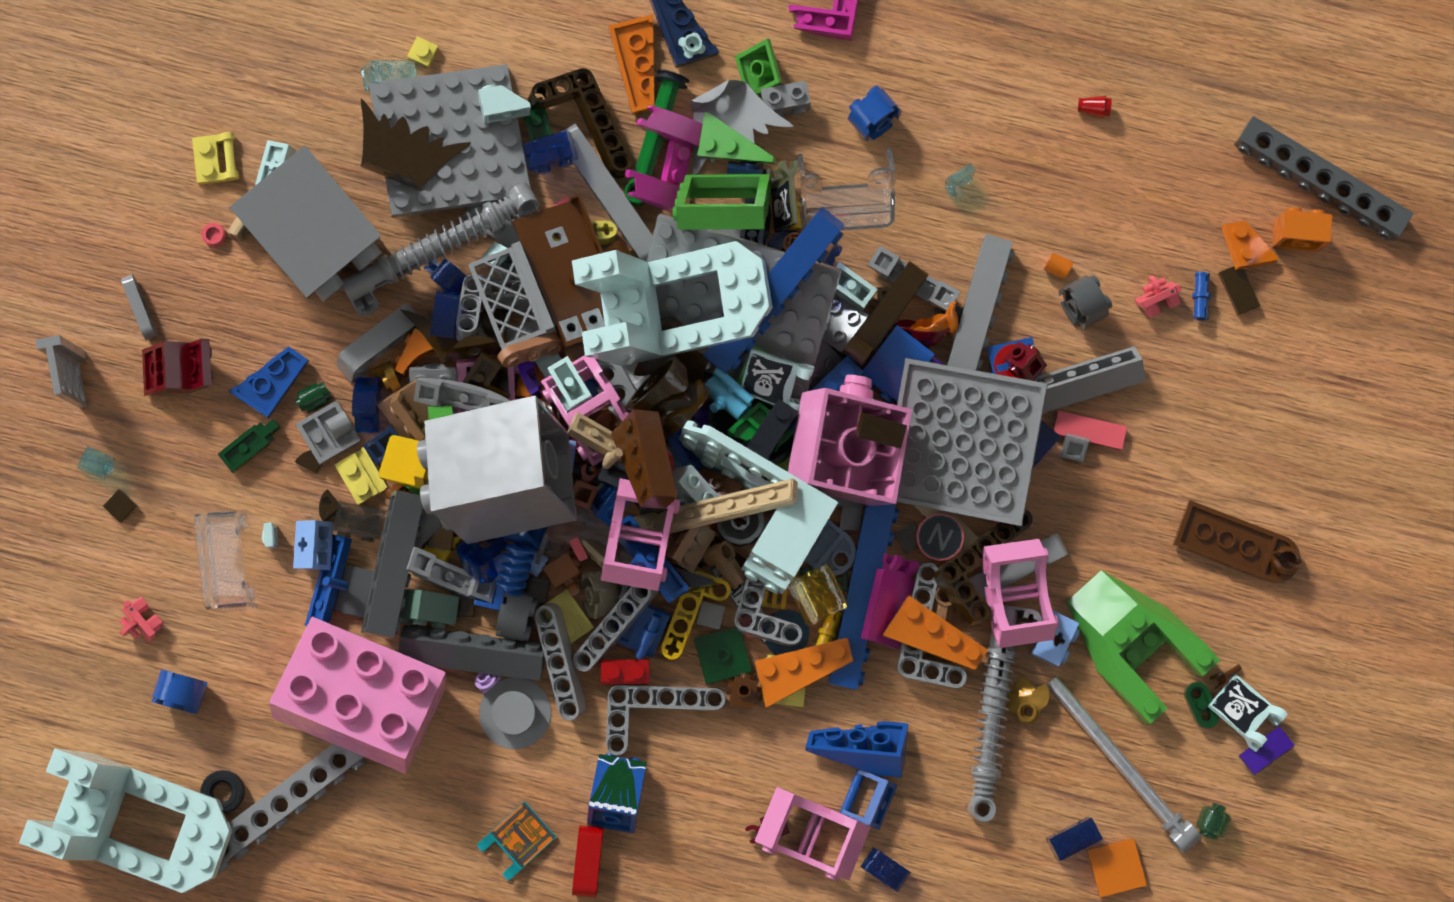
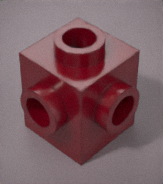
(1025, 361)

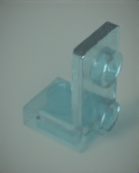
(387, 70)

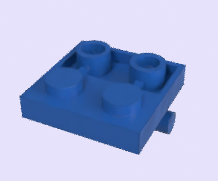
(645, 631)

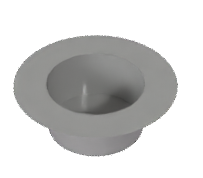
(515, 713)

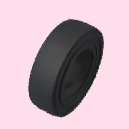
(232, 780)

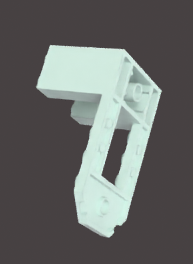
(632, 310)
(791, 528)
(91, 808)

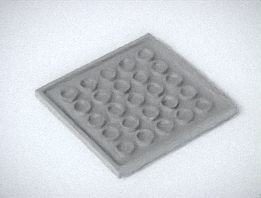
(452, 111)
(969, 440)

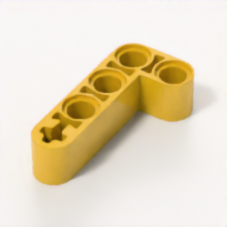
(690, 616)

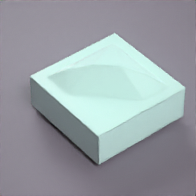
(270, 535)

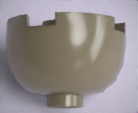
(600, 595)

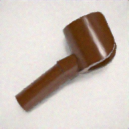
(1223, 678)

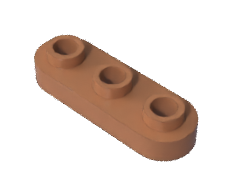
(530, 350)

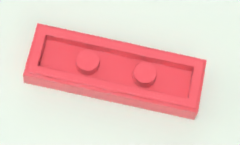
(1097, 431)

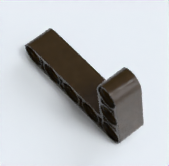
(590, 114)
(864, 344)
(975, 557)

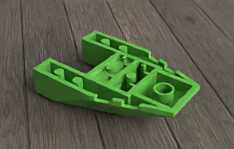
(1127, 628)

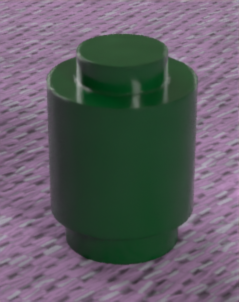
(313, 397)

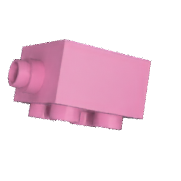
(836, 460)

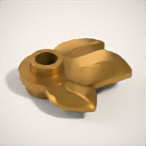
(1026, 696)

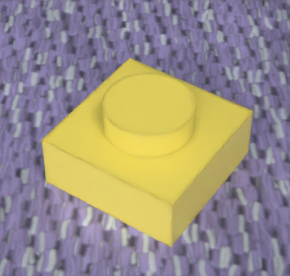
(422, 52)

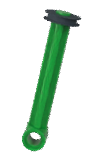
(652, 142)

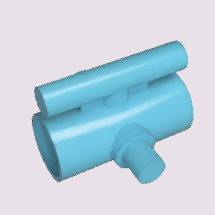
(728, 395)

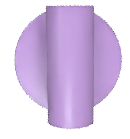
(485, 682)

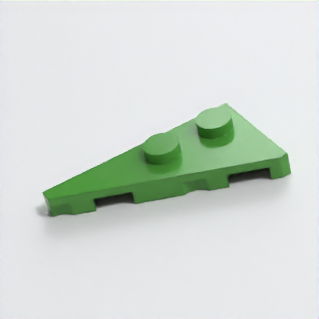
(725, 143)

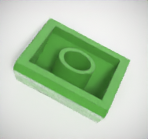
(759, 67)

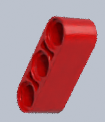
(587, 861)

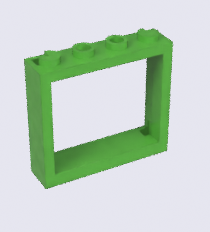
(722, 215)

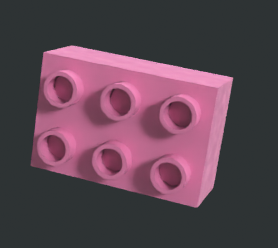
(358, 695)

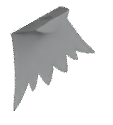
(736, 107)

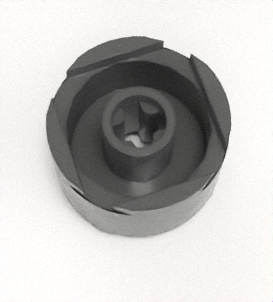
(1085, 301)
(741, 535)
(515, 617)

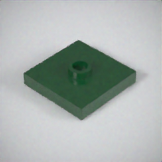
(722, 655)

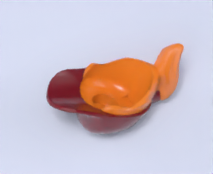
(931, 330)

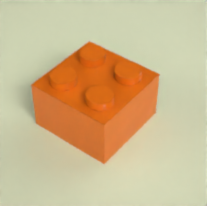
(1302, 230)

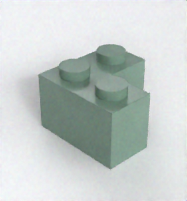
(429, 607)

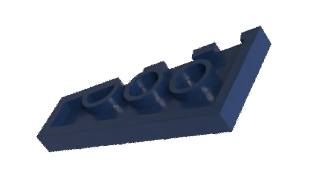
(678, 22)

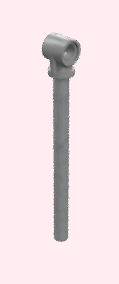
(1181, 832)

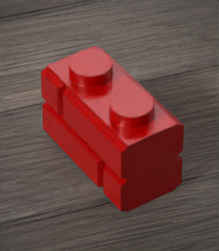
(625, 672)

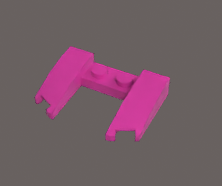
(833, 23)
(683, 136)

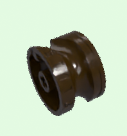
(670, 395)

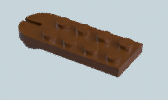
(1236, 543)

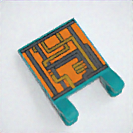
(520, 837)

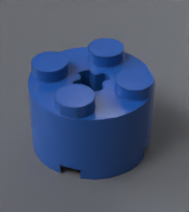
(873, 113)
(179, 691)

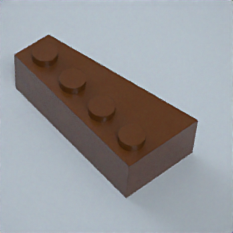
(646, 458)

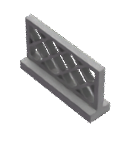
(530, 287)
(65, 368)

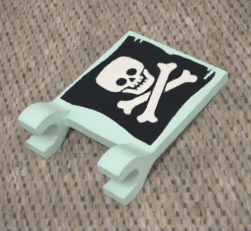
(773, 377)
(1245, 710)

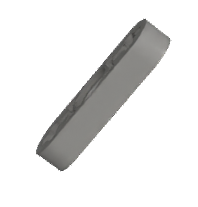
(139, 307)

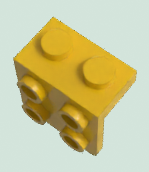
(402, 463)

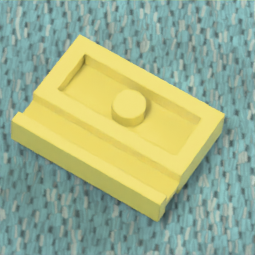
(361, 476)
(575, 619)

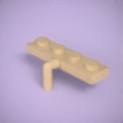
(595, 437)

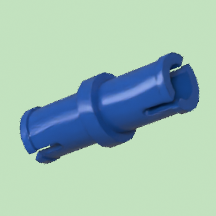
(1201, 296)

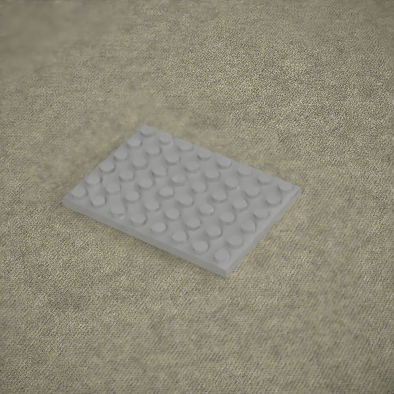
(791, 336)

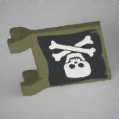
(783, 195)

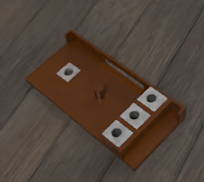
(553, 268)

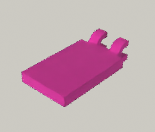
(887, 596)

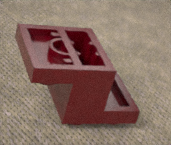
(177, 367)

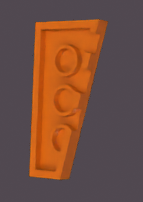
(635, 55)
(927, 631)
(792, 671)

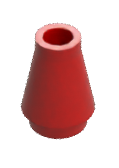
(1097, 106)

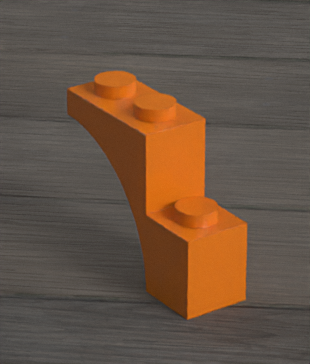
(416, 349)

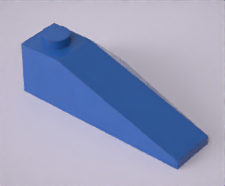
(871, 749)

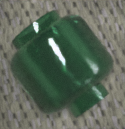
(1213, 821)

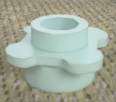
(694, 39)

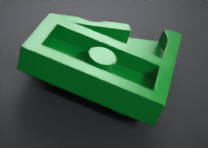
(747, 425)

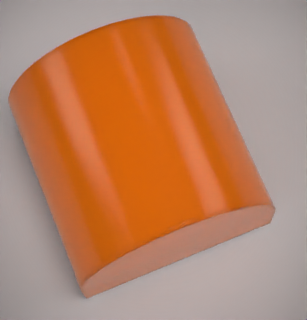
(1058, 266)

